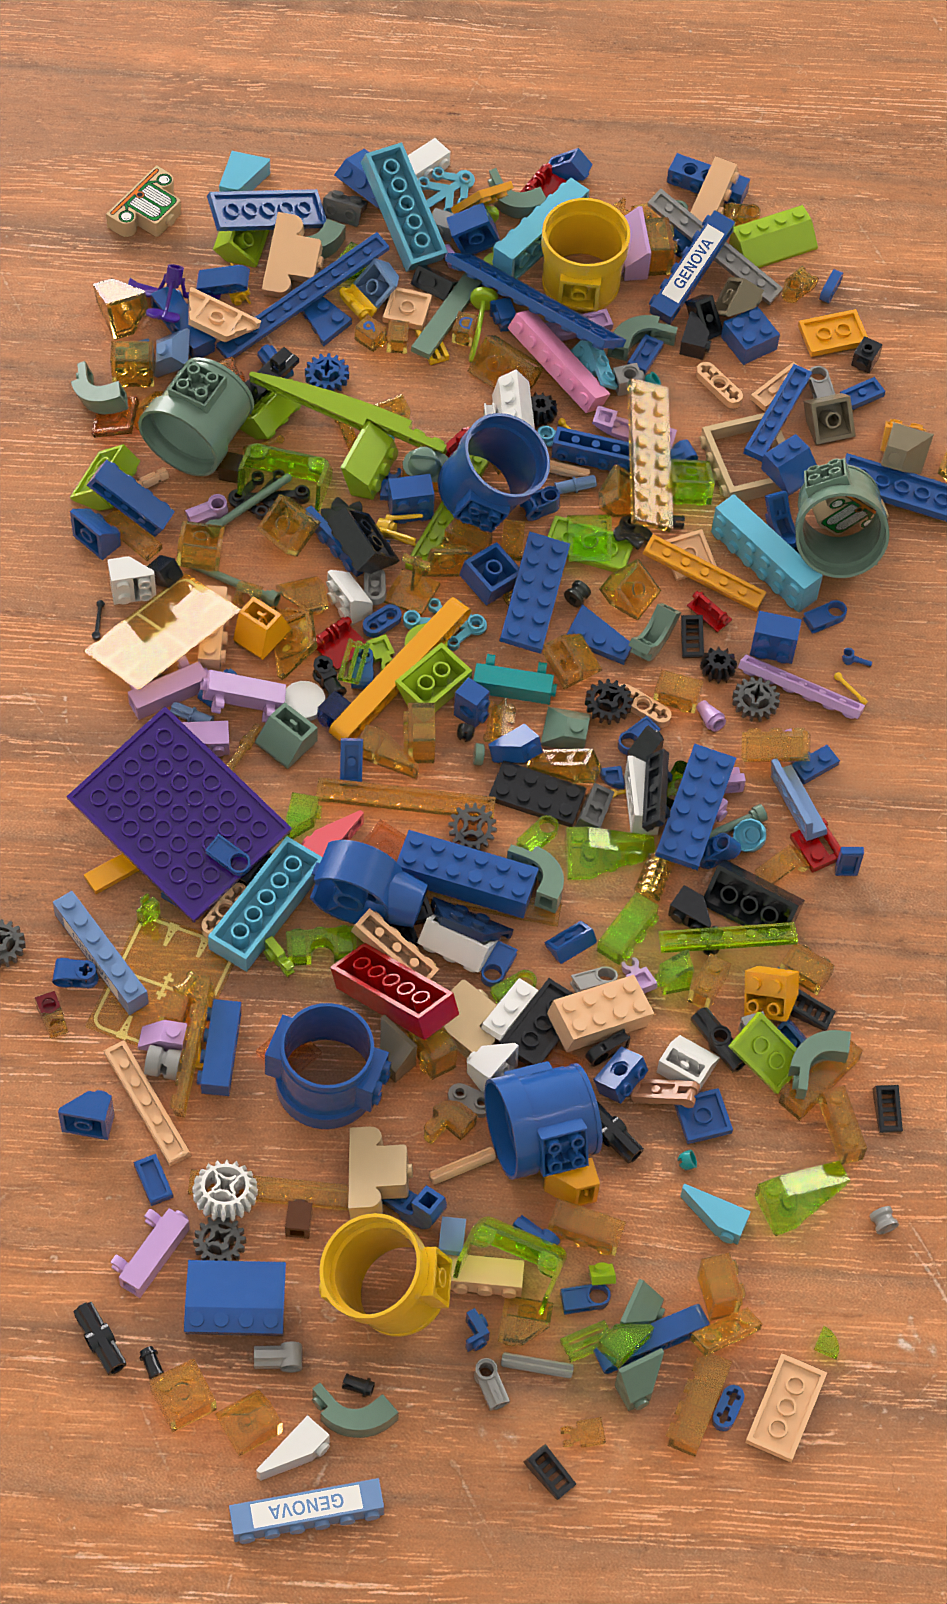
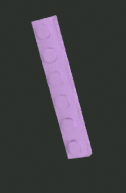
(808, 690)

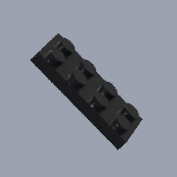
(537, 793)
(533, 1027)

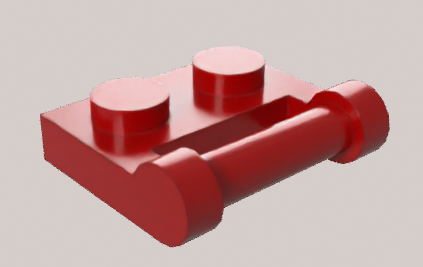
(814, 851)

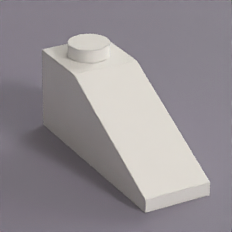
(299, 1448)

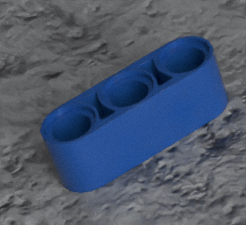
(223, 280)

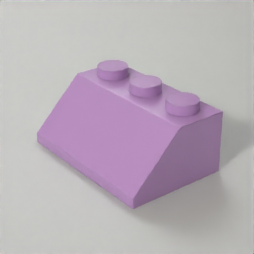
(639, 254)

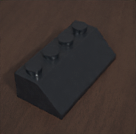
(749, 898)

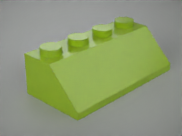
(775, 237)

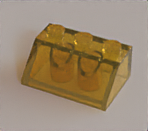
(500, 358)

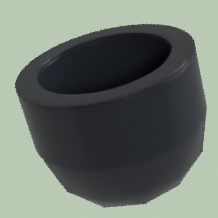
(465, 731)

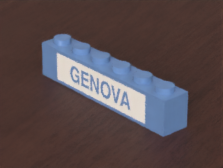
(101, 952)
(306, 1510)

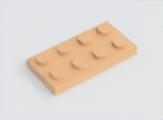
(786, 1407)

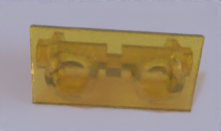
(503, 715)

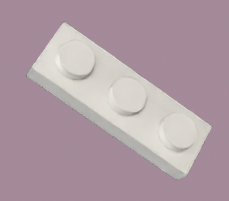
(509, 1009)

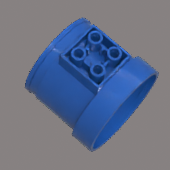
(512, 448)
(326, 1104)
(542, 1119)

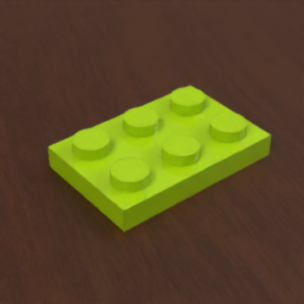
(765, 1051)

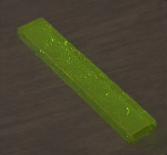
(728, 937)

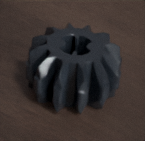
(543, 409)
(718, 665)

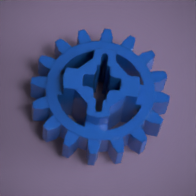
(336, 372)

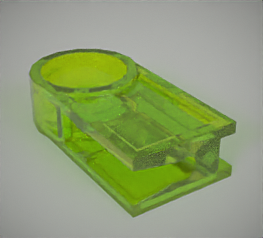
(535, 837)
(501, 989)

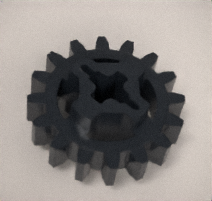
(608, 701)

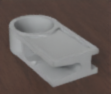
(823, 387)
(591, 978)

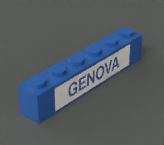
(692, 266)

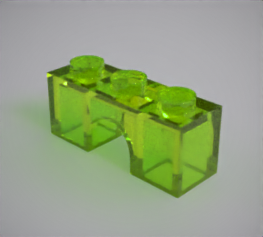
(303, 942)

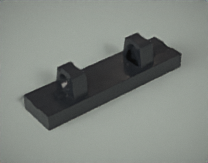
(283, 361)
(655, 790)

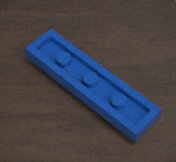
(325, 537)

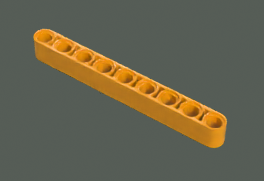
(383, 687)

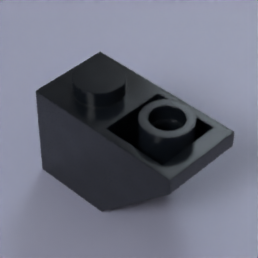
(646, 744)
(689, 909)

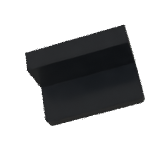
(433, 281)

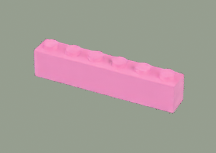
(558, 361)

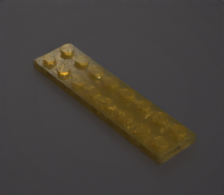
(650, 455)

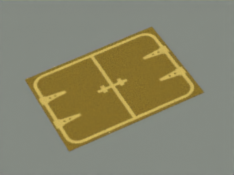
(162, 631)
(160, 959)

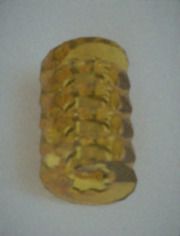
(653, 877)

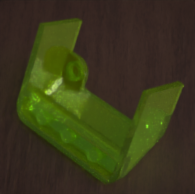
(291, 462)
(545, 1254)

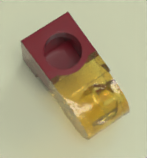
(51, 1014)

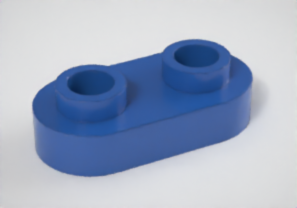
(381, 622)

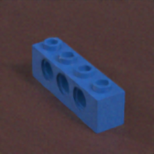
(691, 173)

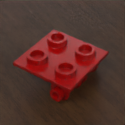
(545, 179)
(334, 640)

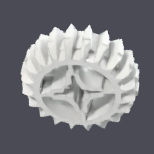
(222, 1198)

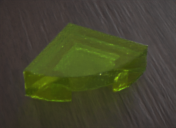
(827, 1343)

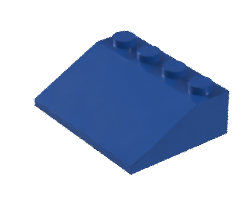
(235, 1298)

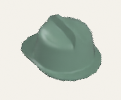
(424, 461)

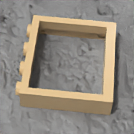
(734, 427)

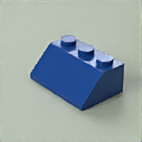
(353, 175)

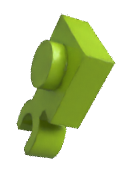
(381, 650)
(276, 954)

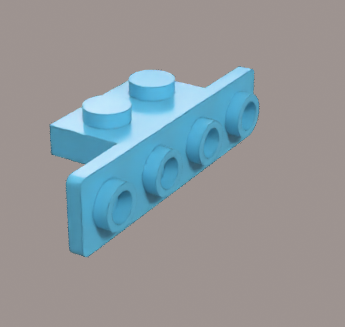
(596, 362)

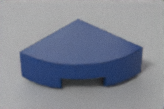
(613, 776)

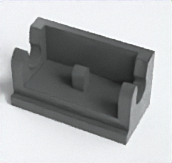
(595, 807)

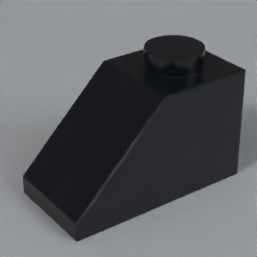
(706, 310)
(695, 338)

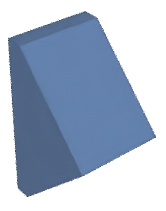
(452, 1235)

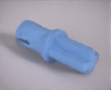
(576, 484)
(189, 714)

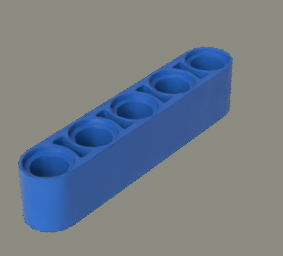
(667, 1333)

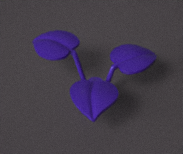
(173, 279)

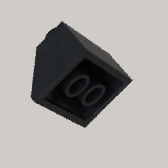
(362, 540)

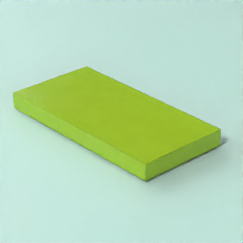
(620, 550)

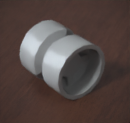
(162, 1062)

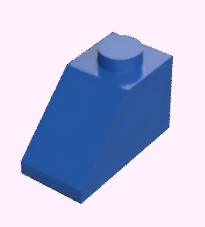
(571, 165)
(516, 746)

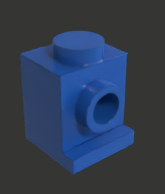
(502, 313)

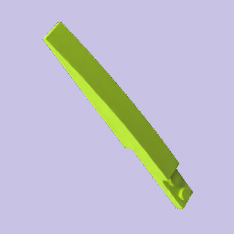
(347, 410)

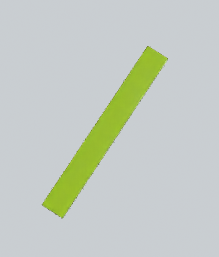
(435, 531)

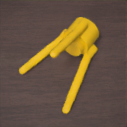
(389, 528)

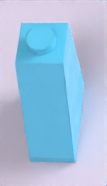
(244, 172)

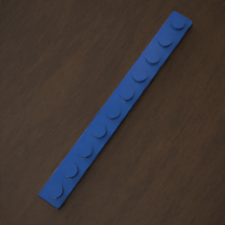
(307, 294)

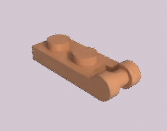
(666, 1092)

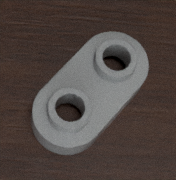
(375, 586)
(470, 1098)

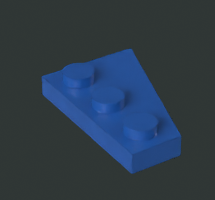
(326, 320)
(600, 636)

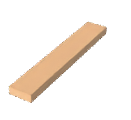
(147, 1103)

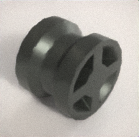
(577, 593)

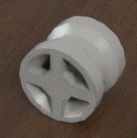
(884, 1220)

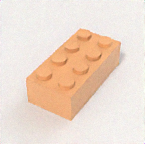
(600, 1013)

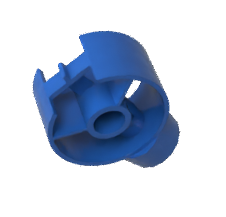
(361, 878)

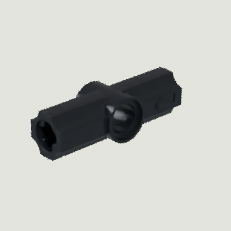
(711, 1029)
(617, 1136)
(99, 1338)

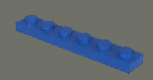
(777, 412)

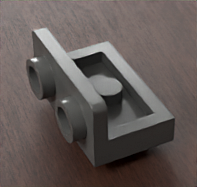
(343, 207)

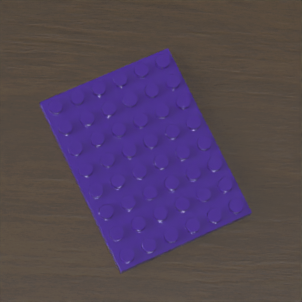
(166, 803)

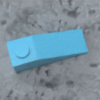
(719, 1216)

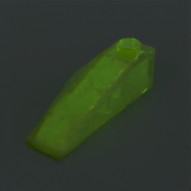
(600, 850)
(796, 1195)

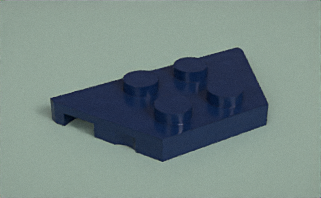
(463, 921)

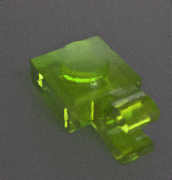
(148, 911)

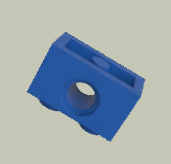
(471, 703)
(621, 1075)

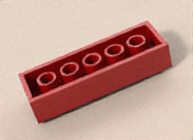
(395, 991)

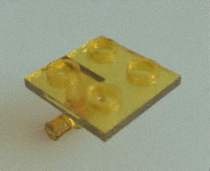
(412, 589)

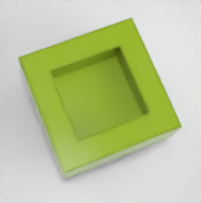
(602, 1274)

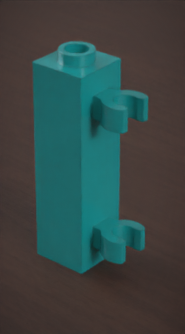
(516, 683)

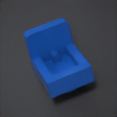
(478, 1326)

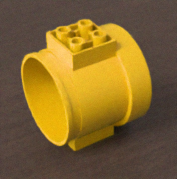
(590, 229)
(352, 1253)

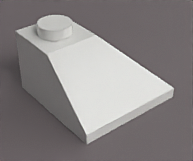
(491, 1062)

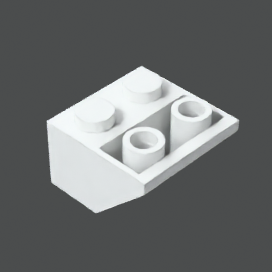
(130, 580)
(348, 596)
(687, 1062)

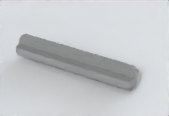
(537, 1365)

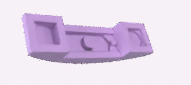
(618, 427)

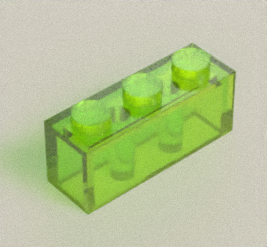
(628, 929)

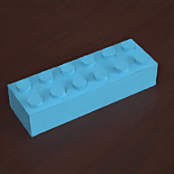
(403, 206)
(523, 244)
(766, 553)
(264, 904)

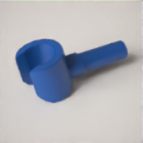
(851, 658)

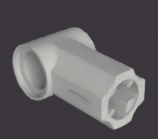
(284, 1357)
(492, 1385)

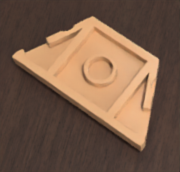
(218, 317)

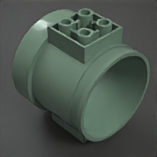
(197, 416)
(847, 554)

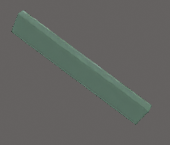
(445, 317)

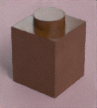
(298, 1219)

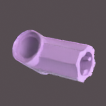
(207, 511)

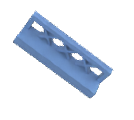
(797, 800)

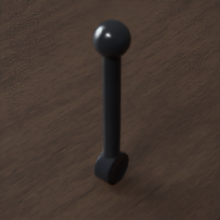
(96, 634)

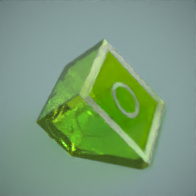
(691, 482)
(589, 537)

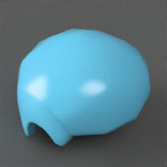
(750, 835)

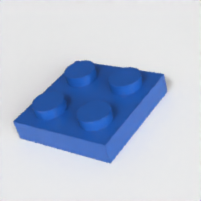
(706, 1119)

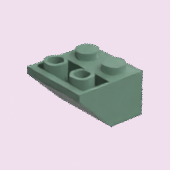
(287, 735)

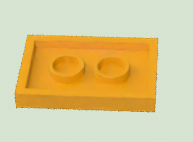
(487, 196)
(832, 332)

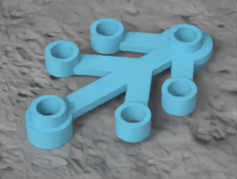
(447, 191)
(467, 627)

